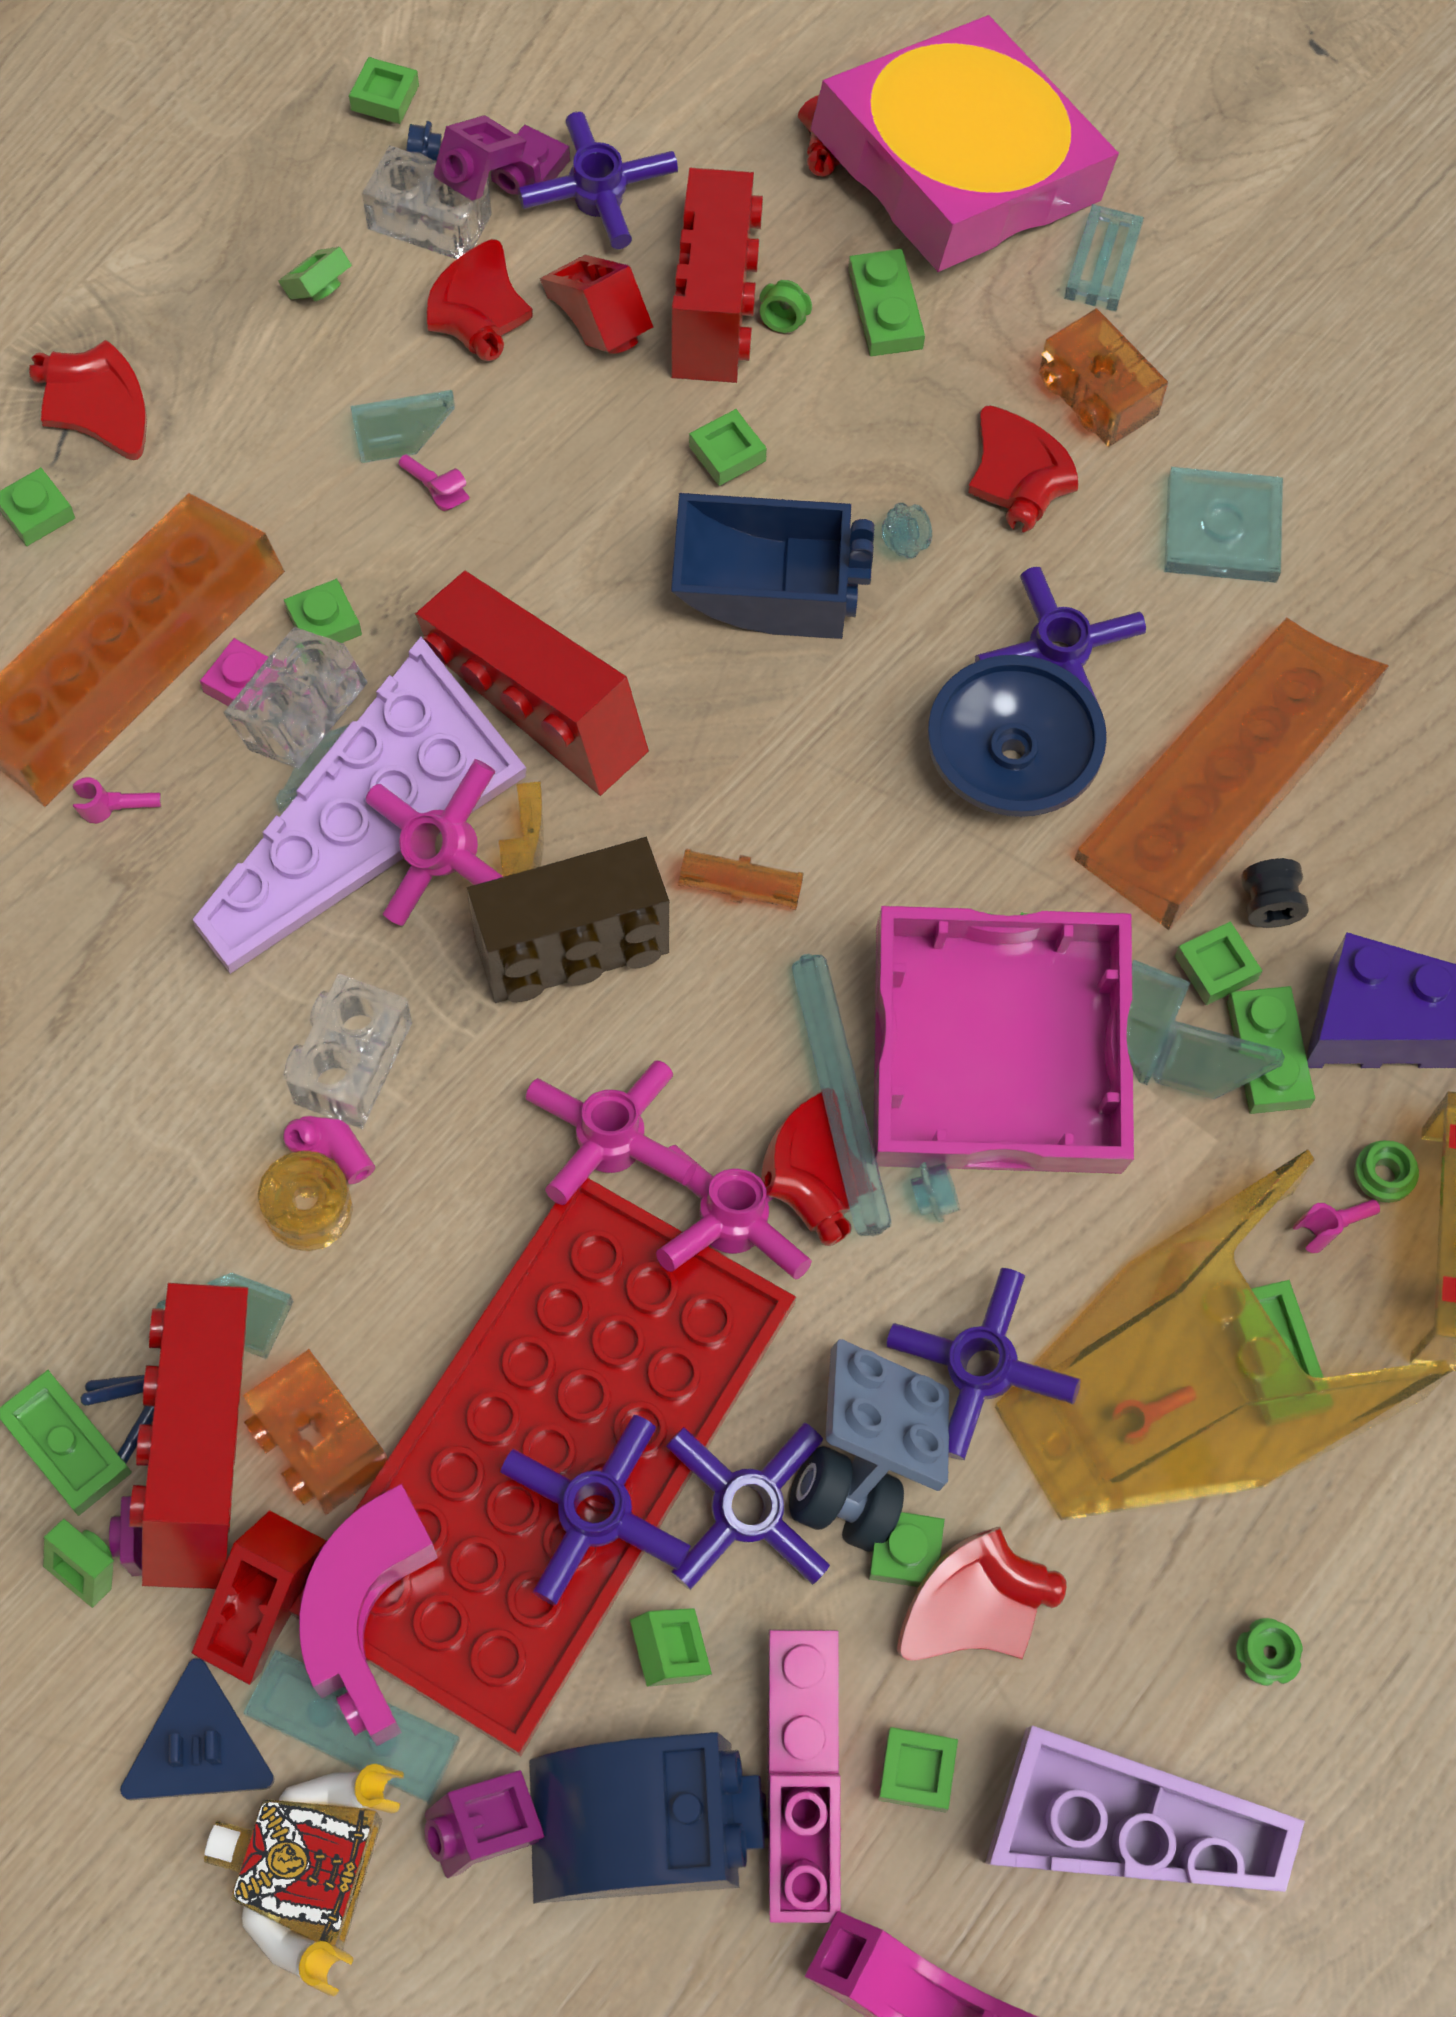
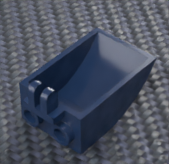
(771, 562)
(643, 1818)

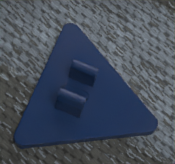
(197, 1746)

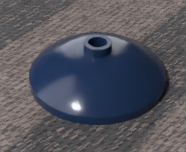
(1021, 708)

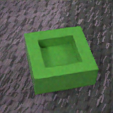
(384, 90)
(316, 275)
(727, 447)
(34, 506)
(324, 612)
(1218, 963)
(909, 1550)
(79, 1561)
(670, 1647)
(918, 1770)

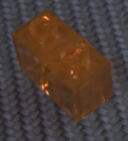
(1102, 377)
(304, 1397)

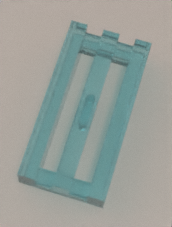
(1095, 290)

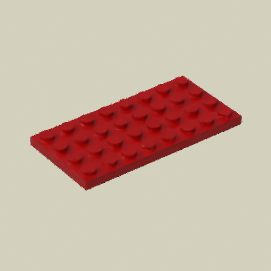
(556, 1372)

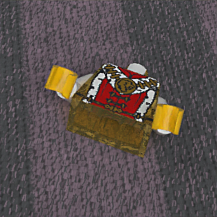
(305, 1867)

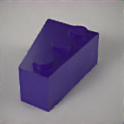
(1385, 1008)

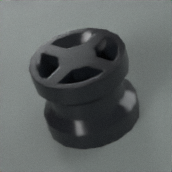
(1274, 893)

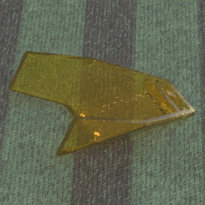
(1192, 1380)

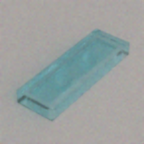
(294, 1708)

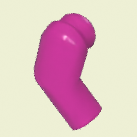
(333, 1140)

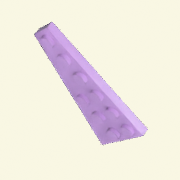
(329, 840)

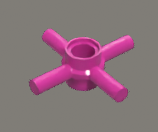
(420, 834)
(610, 1132)
(732, 1221)

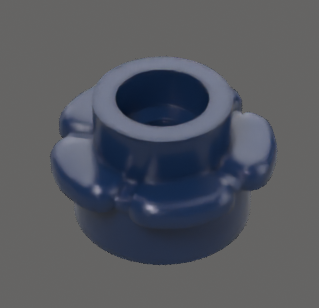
(424, 141)

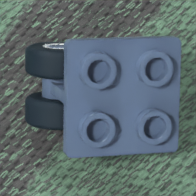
(889, 1423)

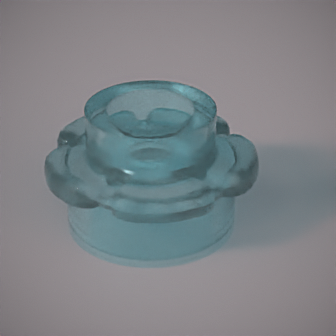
(907, 530)
(935, 1191)

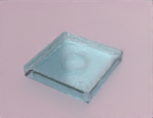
(1223, 524)

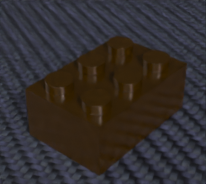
(570, 920)

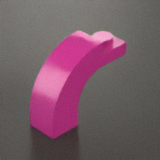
(347, 1578)
(890, 1980)

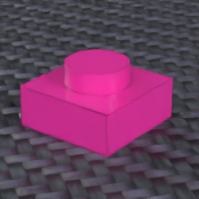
(232, 671)

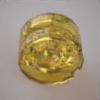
(309, 1176)

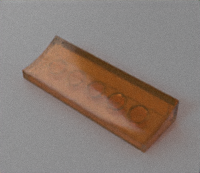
(127, 642)
(1229, 771)

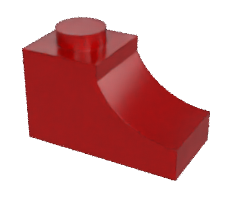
(600, 301)
(255, 1595)

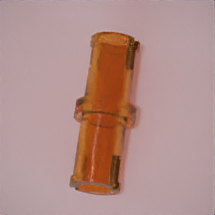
(740, 879)

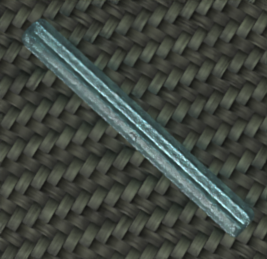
(841, 1096)

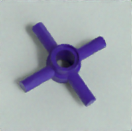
(598, 180)
(1066, 626)
(988, 1337)
(768, 1485)
(582, 1534)

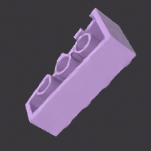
(1117, 1817)

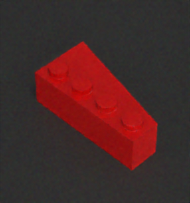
(713, 274)
(537, 679)
(192, 1435)

